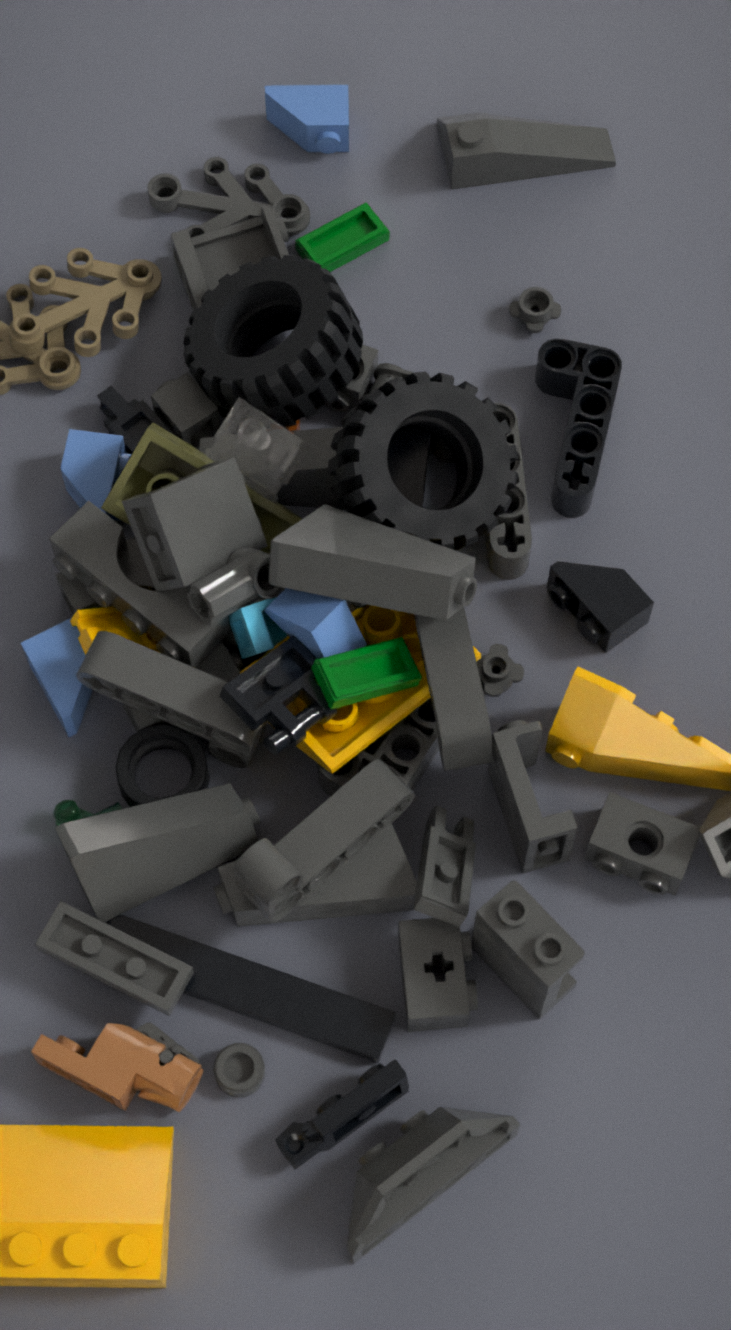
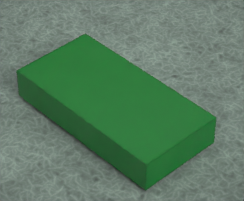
(343, 238)
(366, 673)

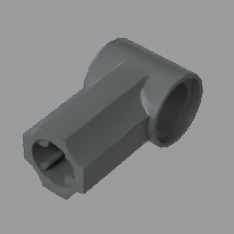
(233, 585)

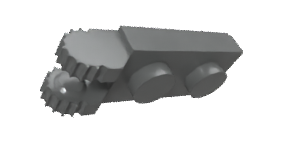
(445, 869)

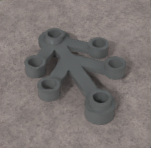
(236, 205)

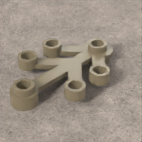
(86, 299)
(43, 361)

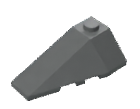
(505, 148)

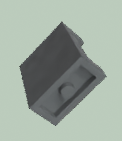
(214, 254)
(194, 524)
(535, 839)
(526, 948)

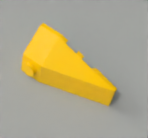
(611, 735)

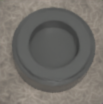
(239, 1070)

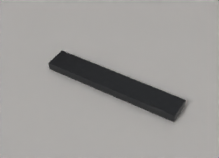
(272, 994)

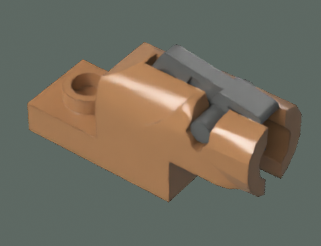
(125, 1063)

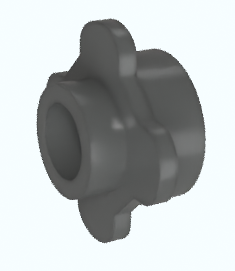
(538, 299)
(510, 672)

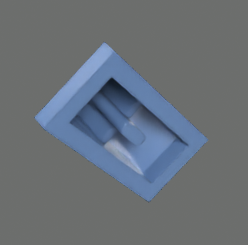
(317, 622)

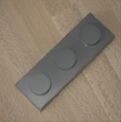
(114, 958)

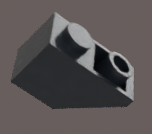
(601, 599)

